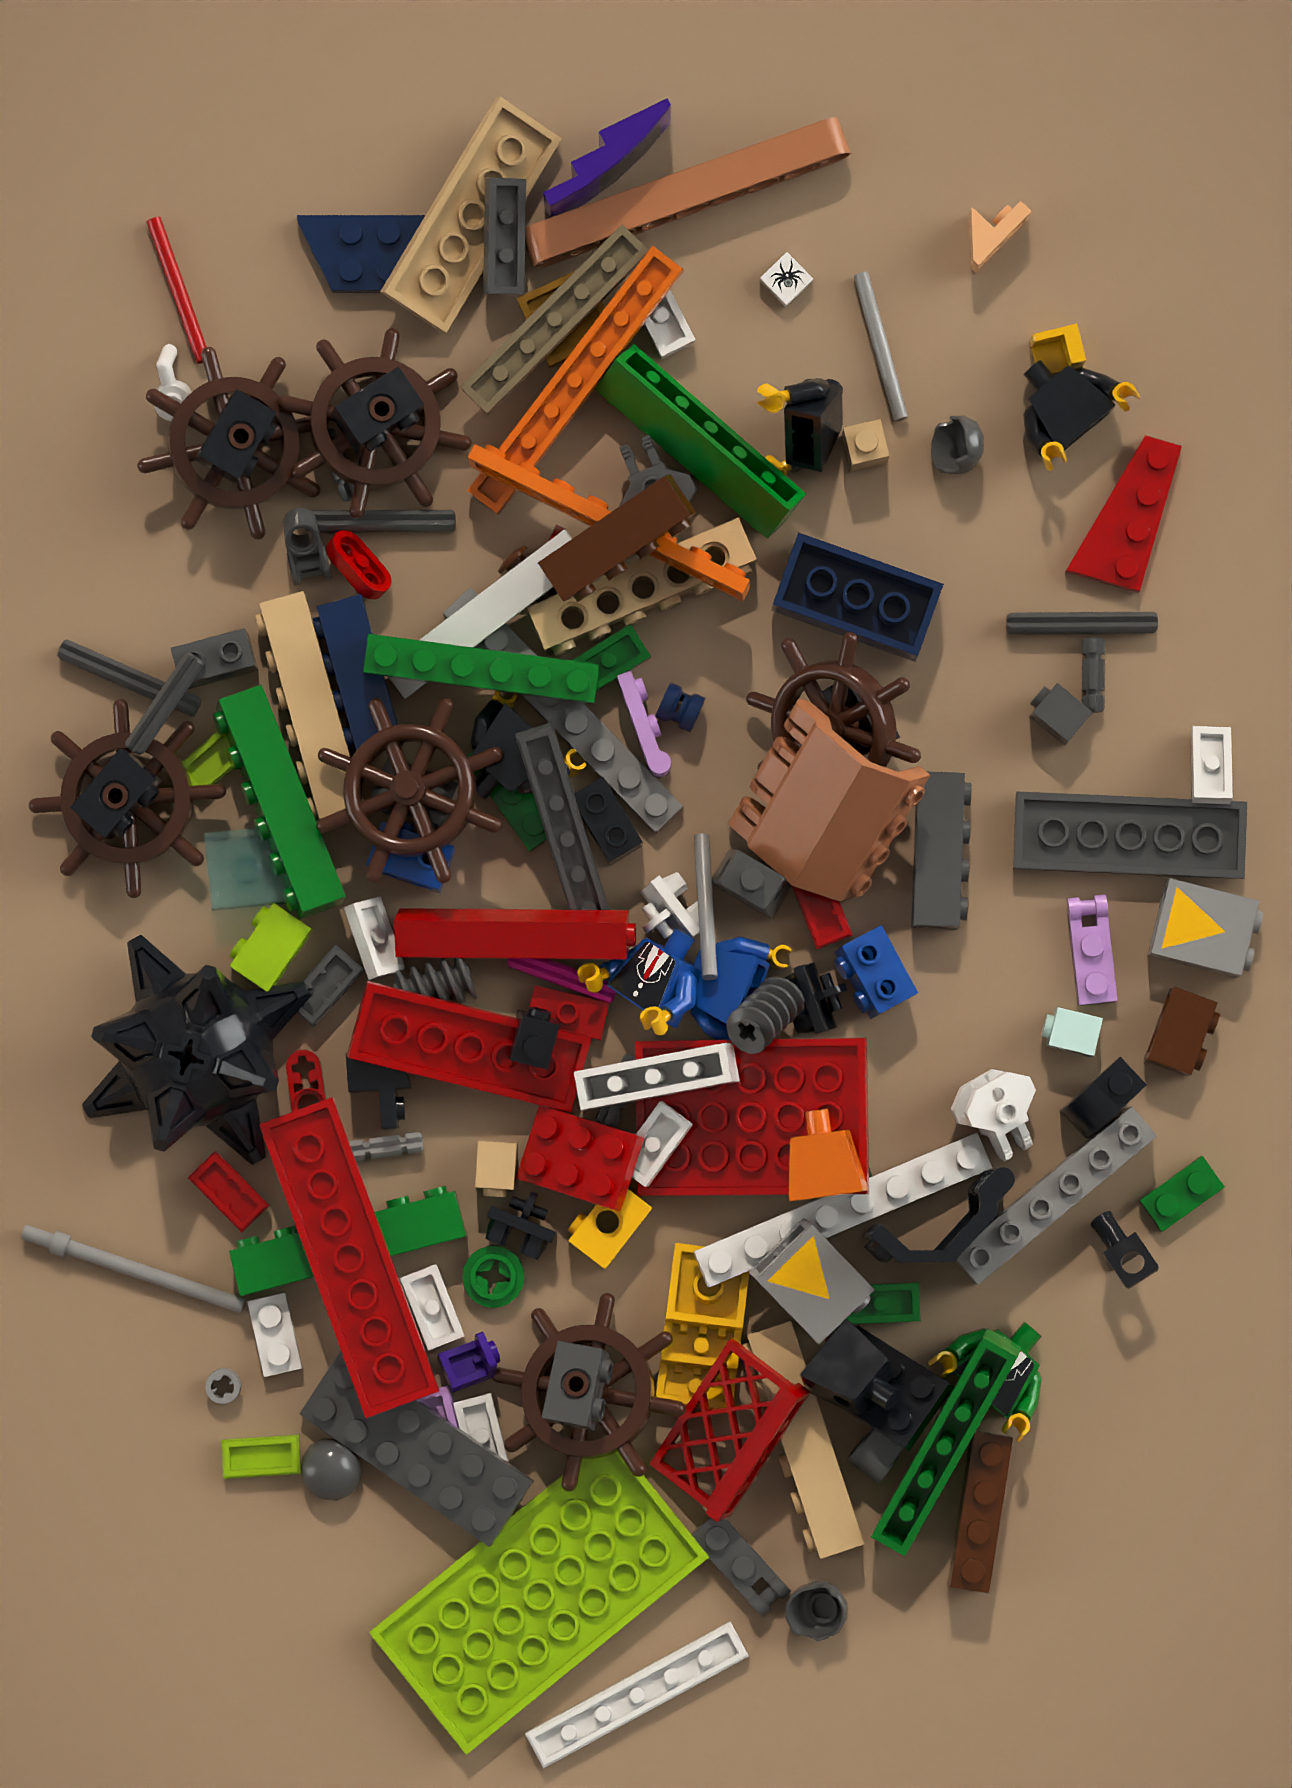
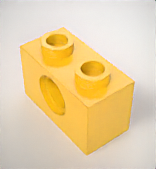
(603, 1246)

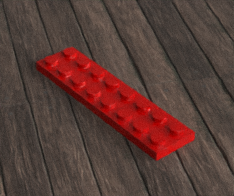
(349, 1257)

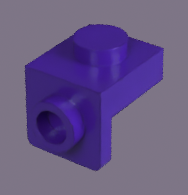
(469, 1363)

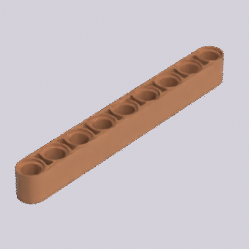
(687, 191)

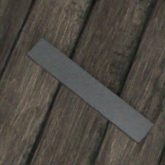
(561, 818)

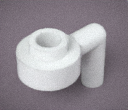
(169, 385)

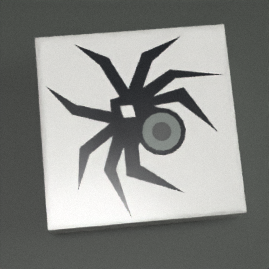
(786, 279)

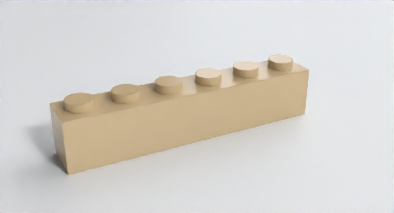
(307, 695)
(807, 1450)

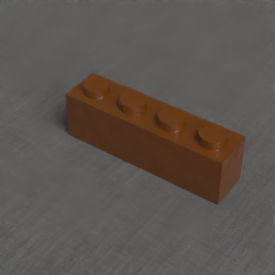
(617, 538)
(980, 1511)

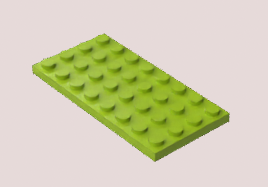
(538, 1598)

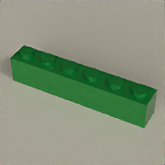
(700, 441)
(481, 668)
(279, 802)
(403, 1225)
(946, 1442)

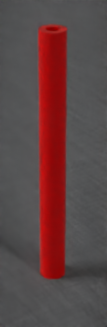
(177, 287)

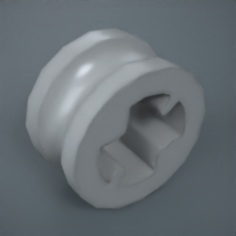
(218, 1375)

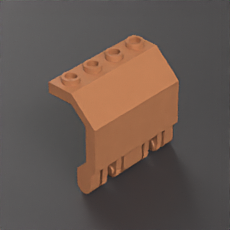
(825, 808)

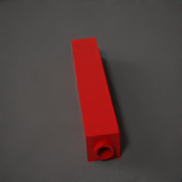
(513, 933)

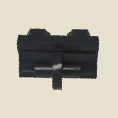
(820, 999)
(536, 1235)

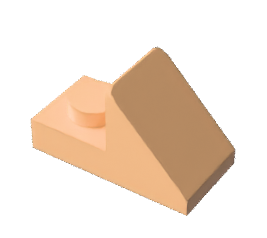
(986, 239)

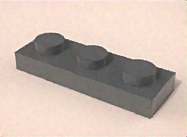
(504, 236)

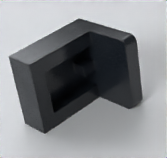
(534, 1037)

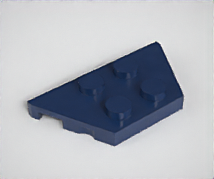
(358, 249)

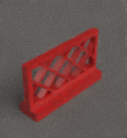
(749, 1456)

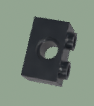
(607, 821)

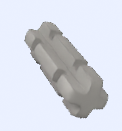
(387, 1146)

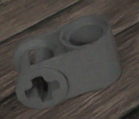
(305, 552)
(875, 1455)

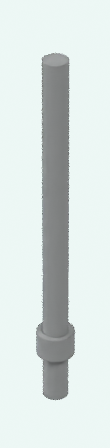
(61, 1244)

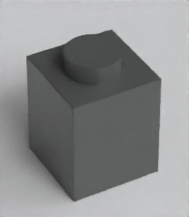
(1059, 712)

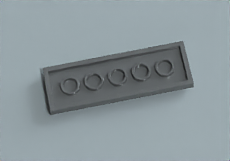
(1129, 835)
(422, 1455)

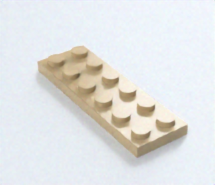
(449, 243)

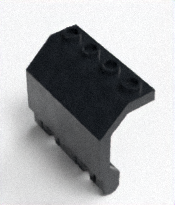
(983, 1208)

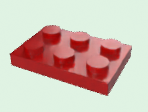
(580, 1158)

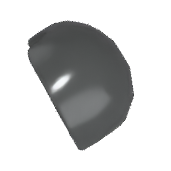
(957, 445)
(330, 1470)
(816, 1610)

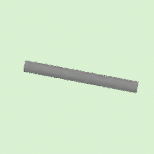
(880, 346)
(705, 906)

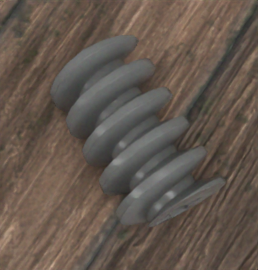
(439, 983)
(764, 1014)

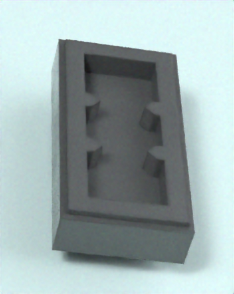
(328, 984)

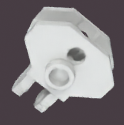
(996, 1105)

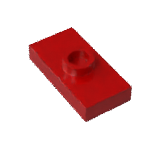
(823, 918)
(572, 1011)
(228, 1191)

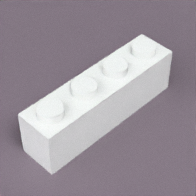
(656, 1076)

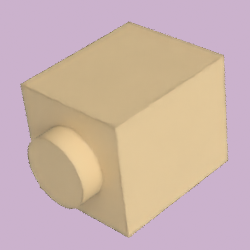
(865, 445)
(496, 1167)

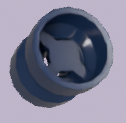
(688, 710)

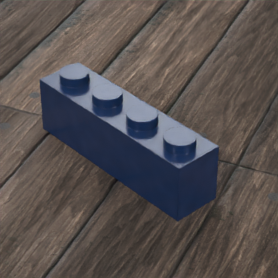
(346, 633)

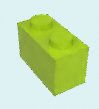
(270, 947)

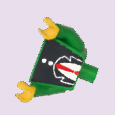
(1022, 1385)

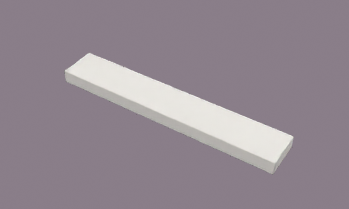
(492, 607)
(636, 1694)

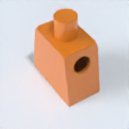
(823, 1161)

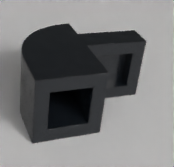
(372, 1077)
(1103, 1098)

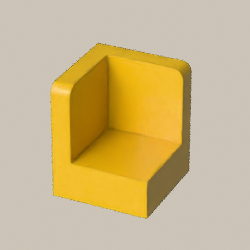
(1058, 348)

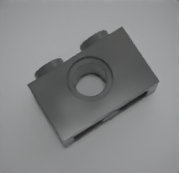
(222, 655)

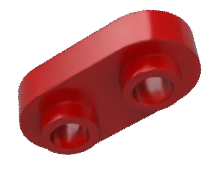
(358, 565)

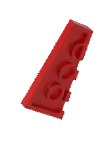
(1126, 528)

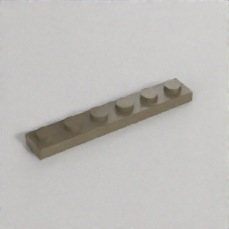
(554, 320)

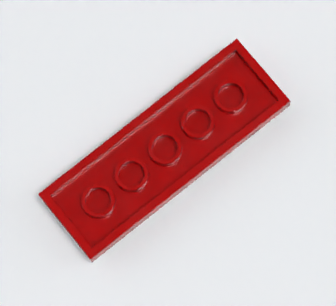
(461, 1046)

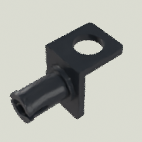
(1122, 1249)

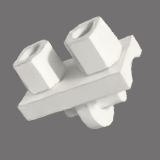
(666, 910)

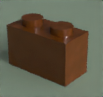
(1182, 1031)

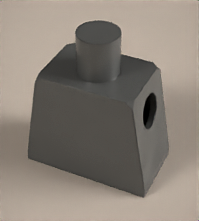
(751, 882)

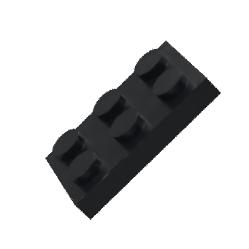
(918, 1400)

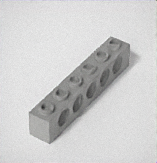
(1055, 1194)

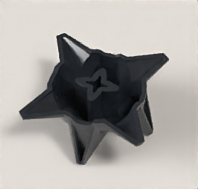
(228, 1034)

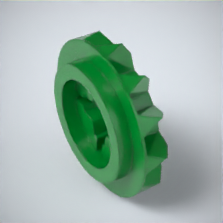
(482, 1261)

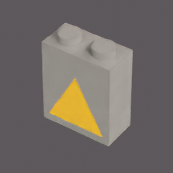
(1205, 928)
(812, 1281)

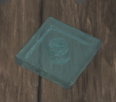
(241, 870)

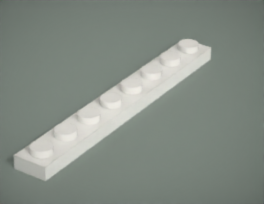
(840, 1212)

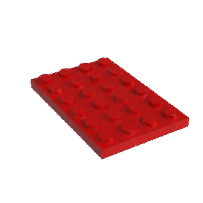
(747, 1125)

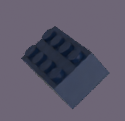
(857, 595)

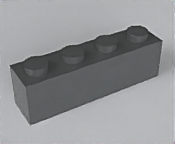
(938, 852)

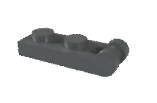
(740, 1563)

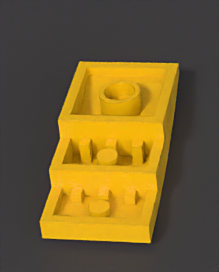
(700, 1326)

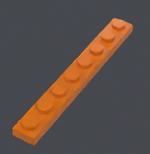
(582, 371)
(591, 510)

